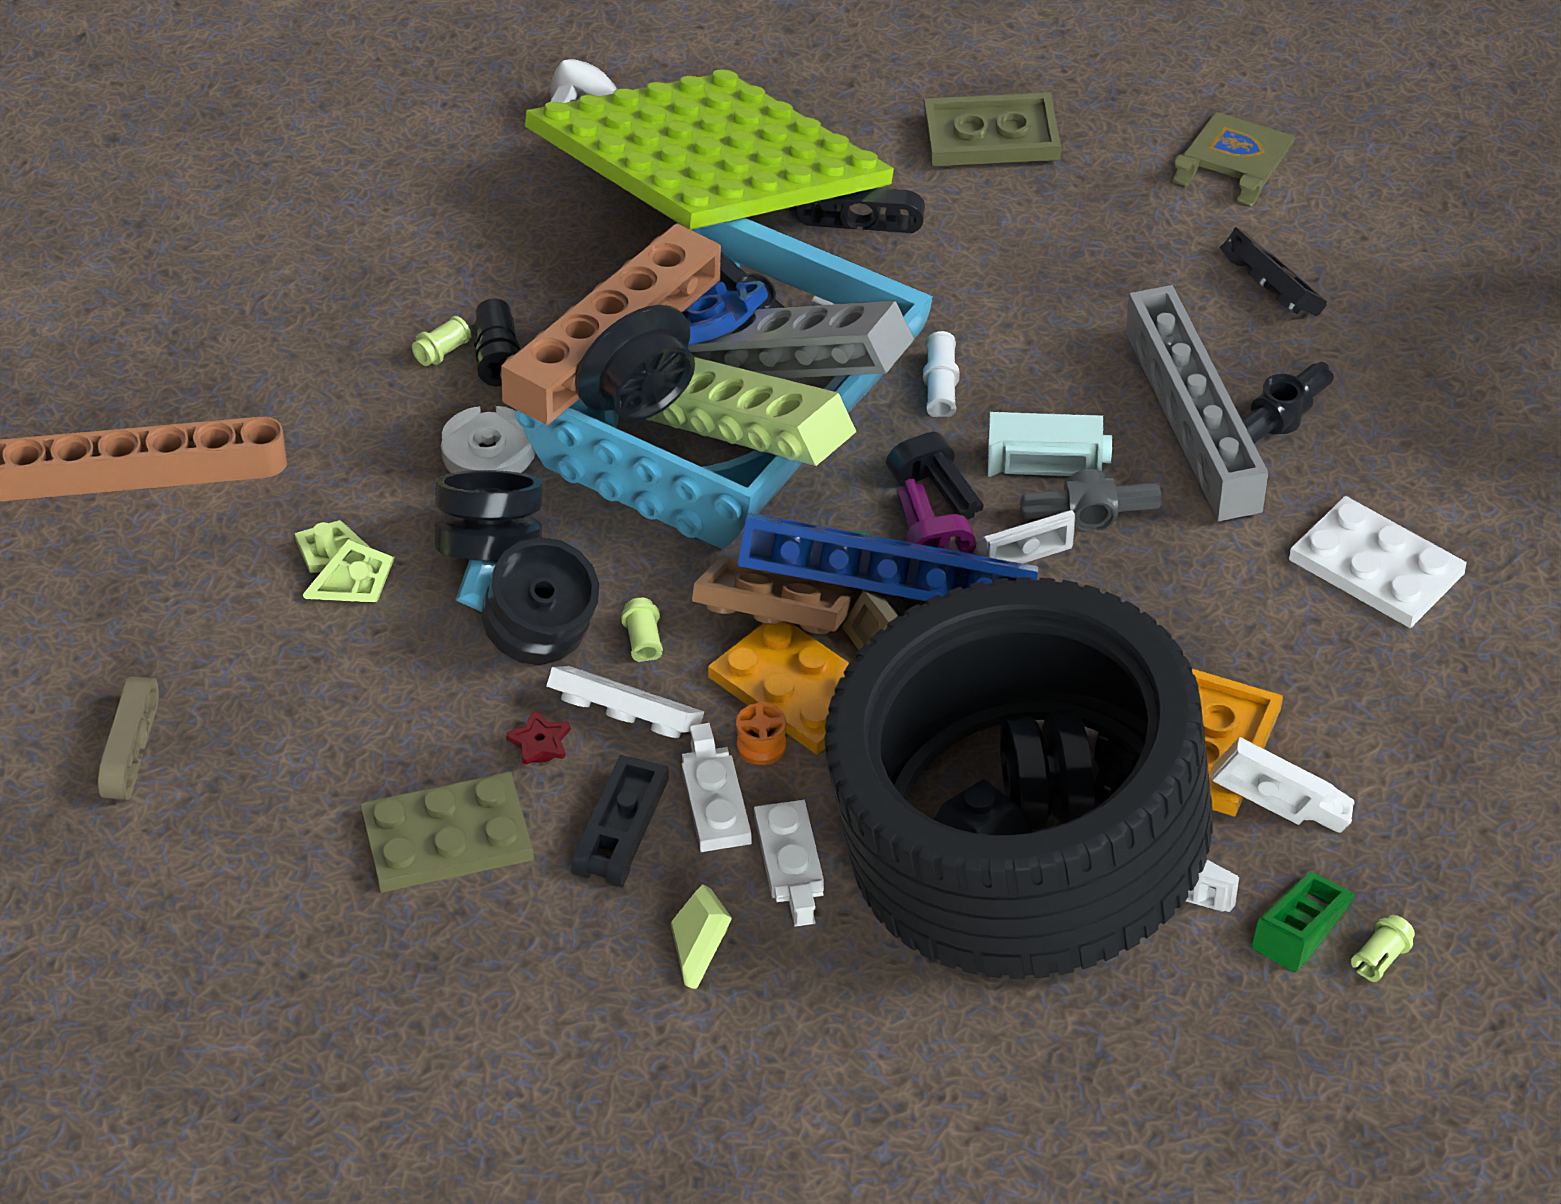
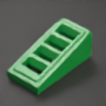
(1287, 944)

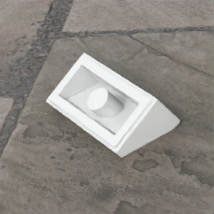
(1030, 540)

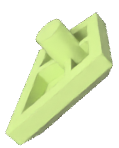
(323, 542)
(352, 575)
(698, 933)

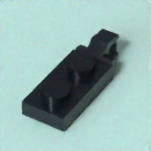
(1270, 271)

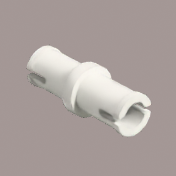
(941, 374)

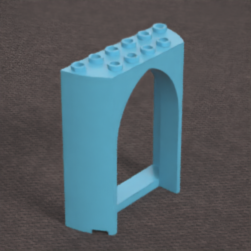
(718, 497)

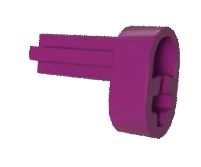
(932, 530)

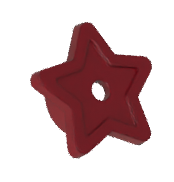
(543, 750)

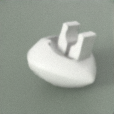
(577, 79)

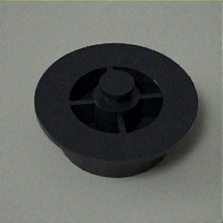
(638, 364)

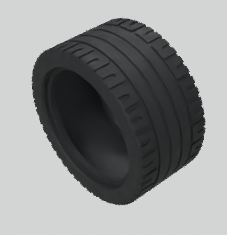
(1047, 894)

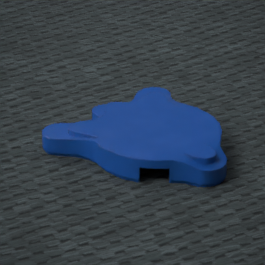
(723, 310)

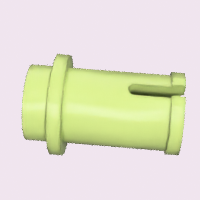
(433, 346)
(641, 620)
(1391, 938)

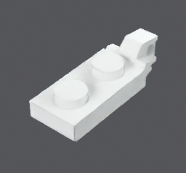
(1281, 786)
(714, 793)
(790, 857)

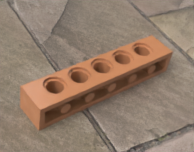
(667, 272)

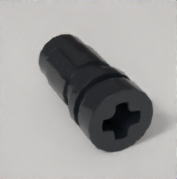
(493, 339)

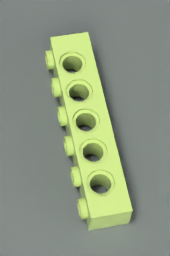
(760, 412)

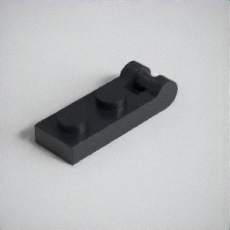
(620, 819)

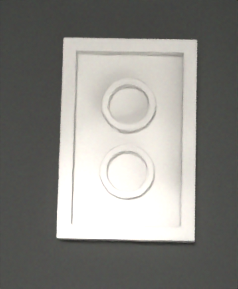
(1377, 561)

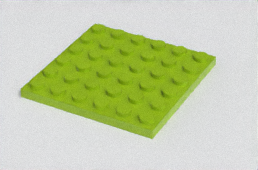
(708, 148)

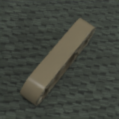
(127, 735)

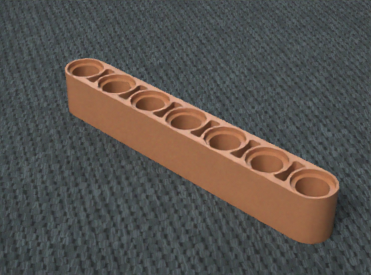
(141, 458)

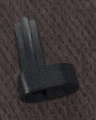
(933, 457)

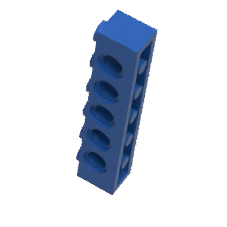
(866, 560)

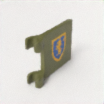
(1236, 150)

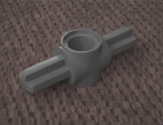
(1092, 500)

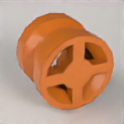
(770, 725)

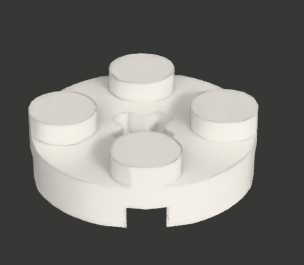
(471, 427)

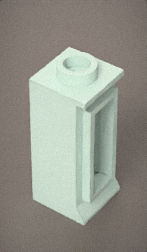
(1046, 444)

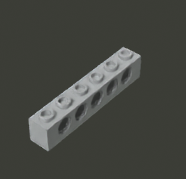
(814, 341)
(1196, 403)

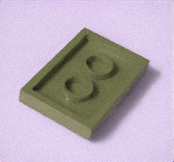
(992, 129)
(446, 832)

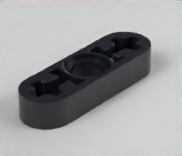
(892, 221)

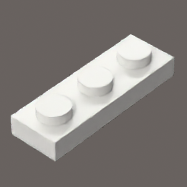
(624, 701)

